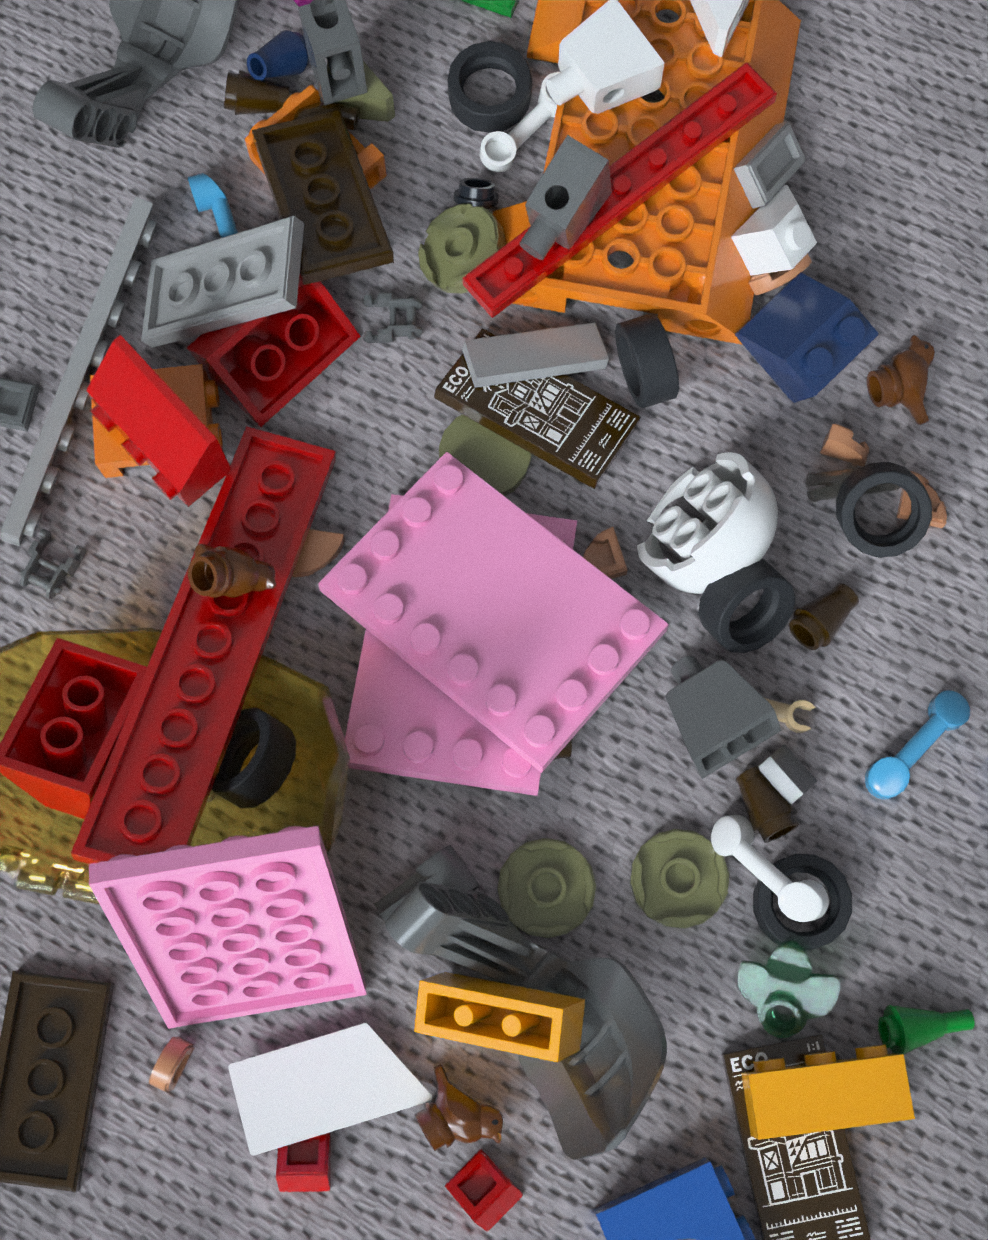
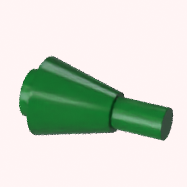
(911, 1028)

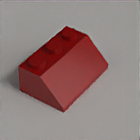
(277, 355)
(155, 425)
(69, 725)

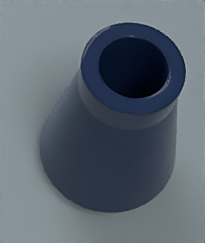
(279, 57)

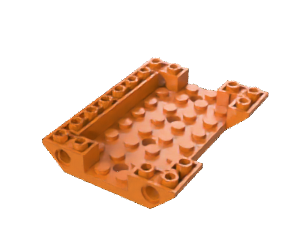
(683, 233)

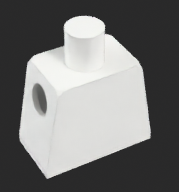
(606, 62)

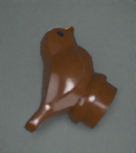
(903, 379)
(228, 572)
(457, 1116)

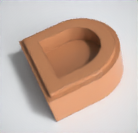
(171, 1064)

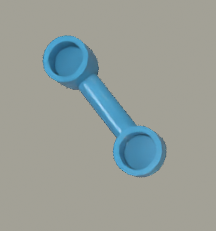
(210, 196)
(891, 774)

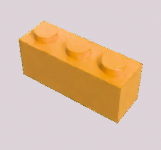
(500, 1016)
(827, 1093)

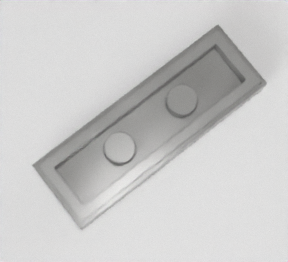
(535, 354)

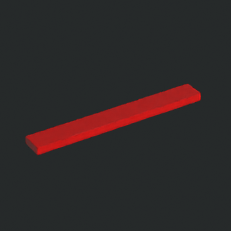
(633, 181)

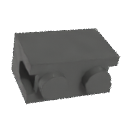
(333, 36)

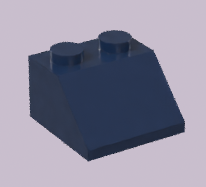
(806, 336)

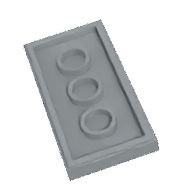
(224, 282)

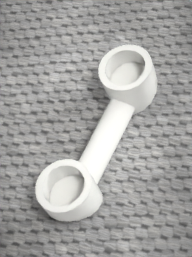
(498, 145)
(797, 900)

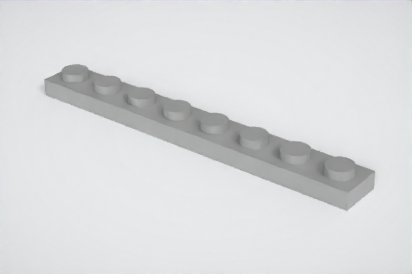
(72, 393)

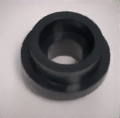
(477, 193)

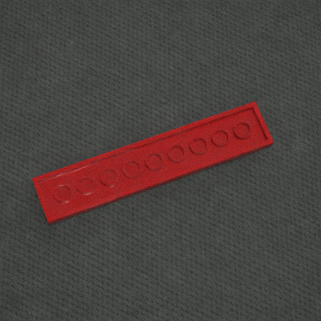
(205, 658)

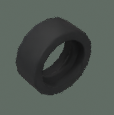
(494, 56)
(647, 360)
(899, 540)
(764, 619)
(267, 767)
(840, 902)

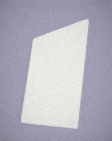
(321, 1087)

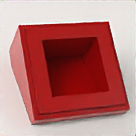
(305, 1165)
(484, 1190)

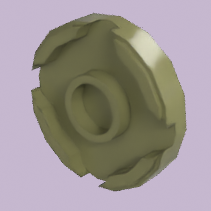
(458, 244)
(486, 454)
(664, 890)
(543, 904)

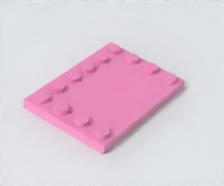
(494, 610)
(417, 731)
(232, 925)

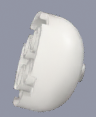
(736, 530)

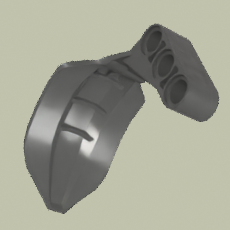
(154, 47)
(623, 1044)

